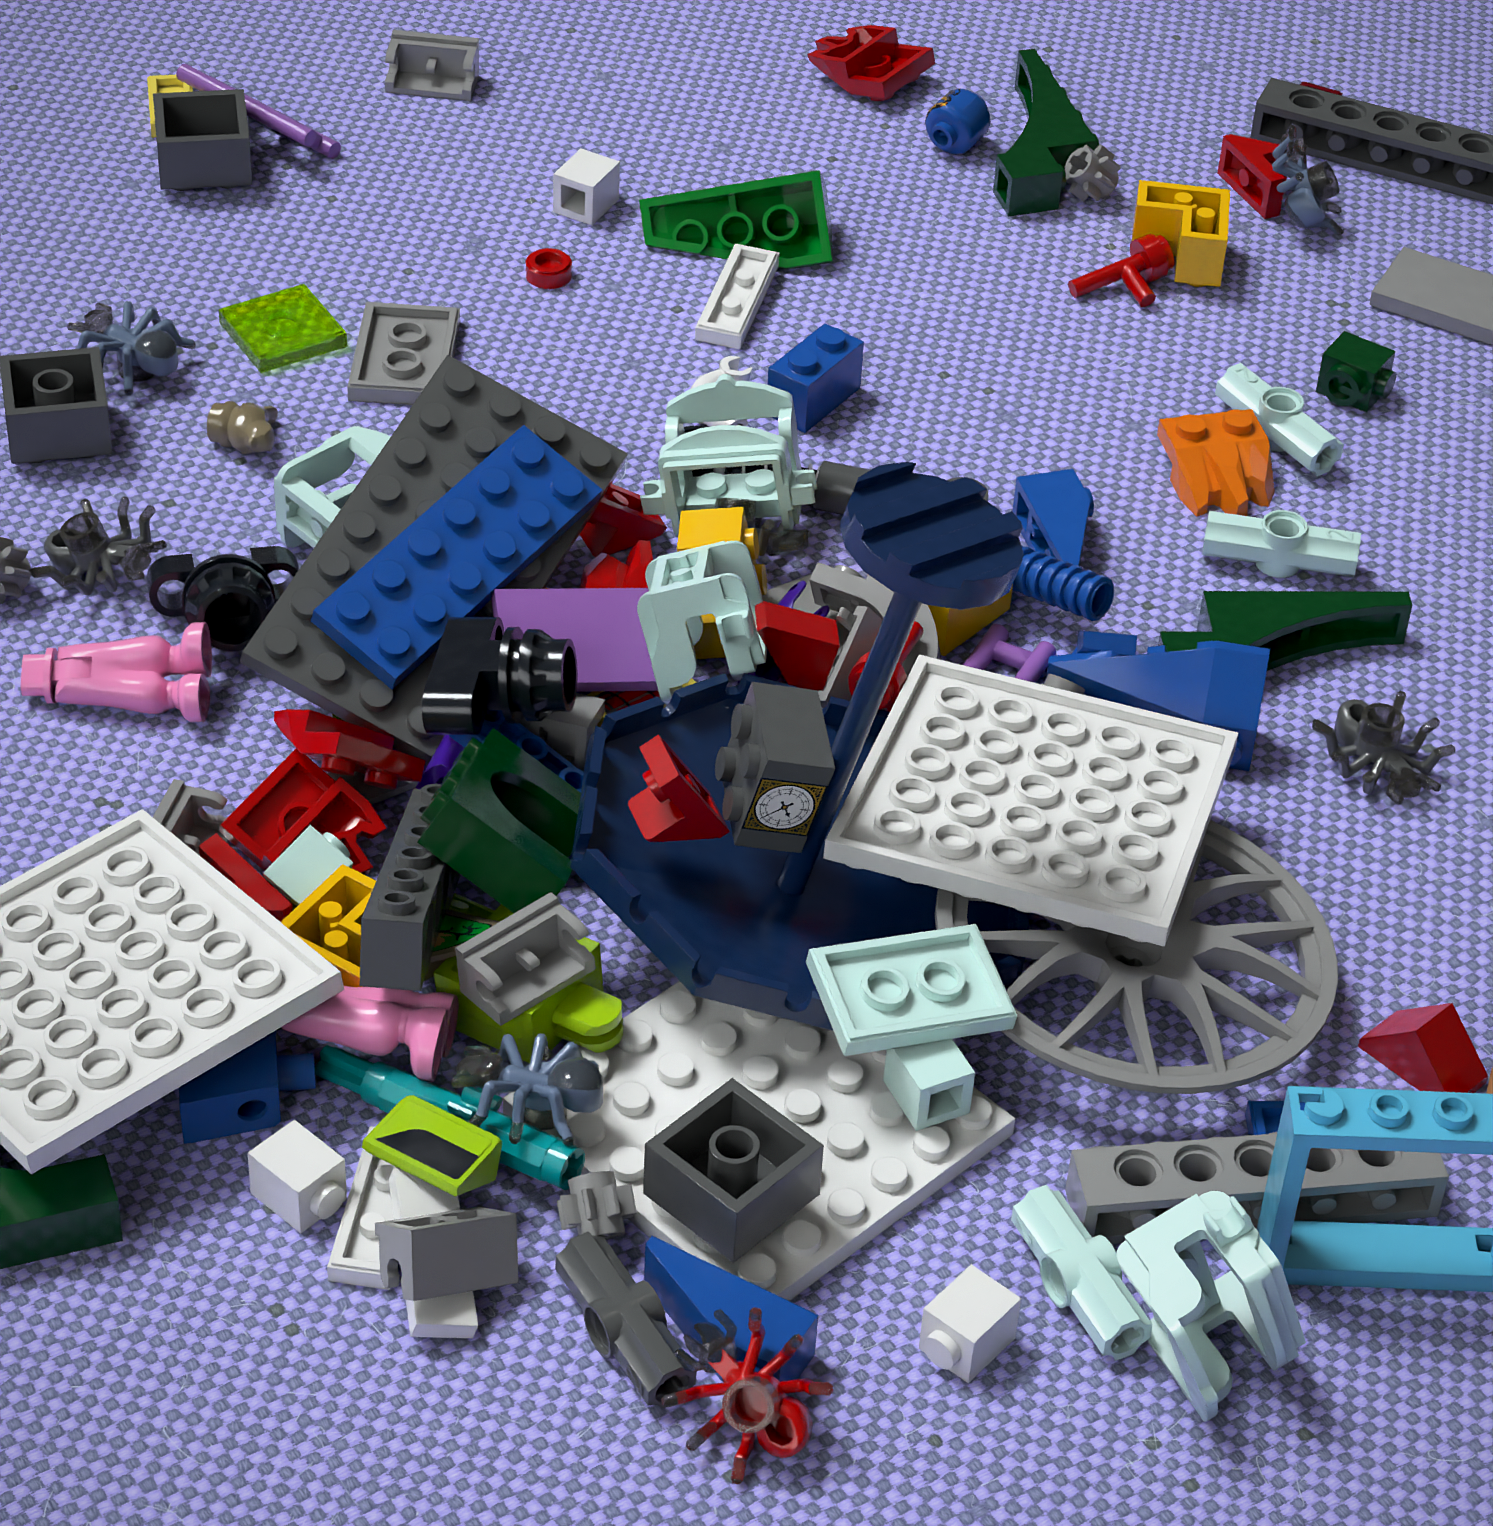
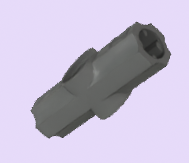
(623, 1318)

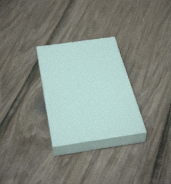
(910, 989)

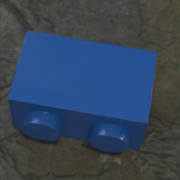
(819, 373)

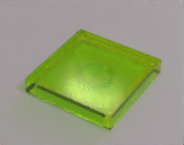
(282, 328)

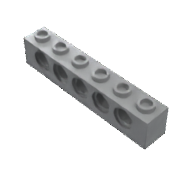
(1132, 1184)

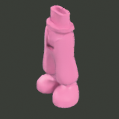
(127, 674)
(380, 1018)

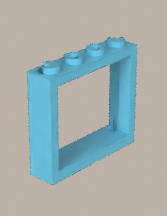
(1372, 1252)

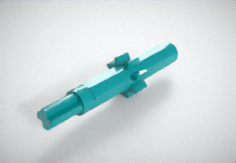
(383, 1086)

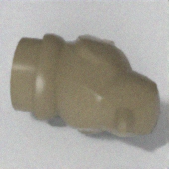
(242, 426)

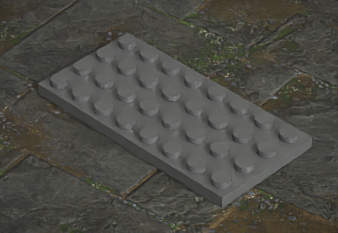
(434, 447)

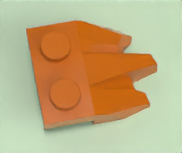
(1219, 460)

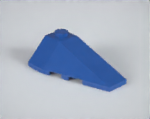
(1207, 685)

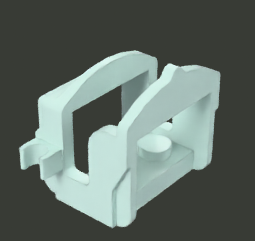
(721, 446)
(306, 512)
(697, 583)
(1177, 1285)

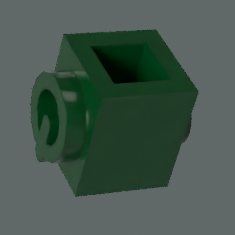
(1356, 372)

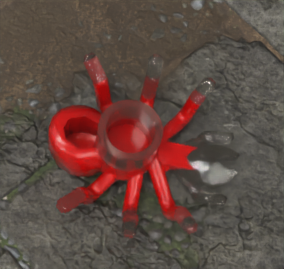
(750, 1398)

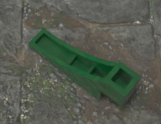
(1033, 169)
(1297, 621)

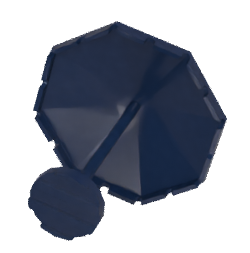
(744, 917)

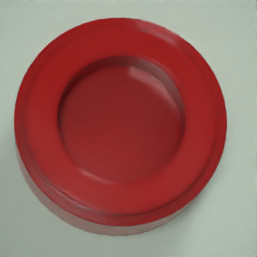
(548, 268)

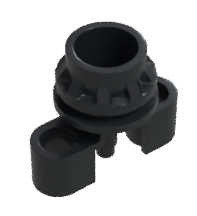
(223, 591)
(496, 670)

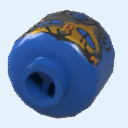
(958, 121)

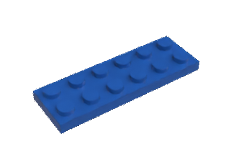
(456, 556)

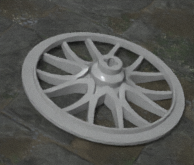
(1132, 971)

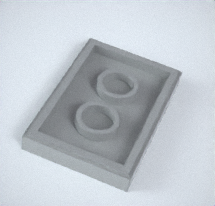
(1438, 294)
(400, 350)

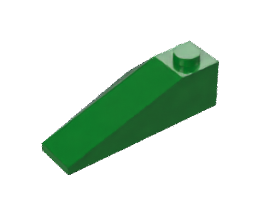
(770, 214)

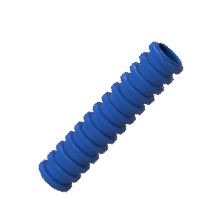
(1064, 585)

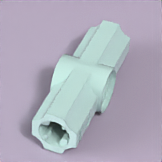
(1281, 418)
(1281, 543)
(1081, 1272)

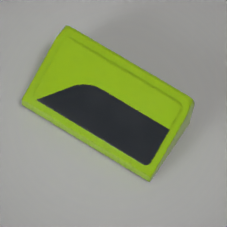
(435, 1146)

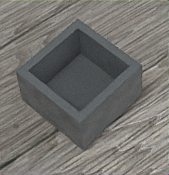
(202, 139)

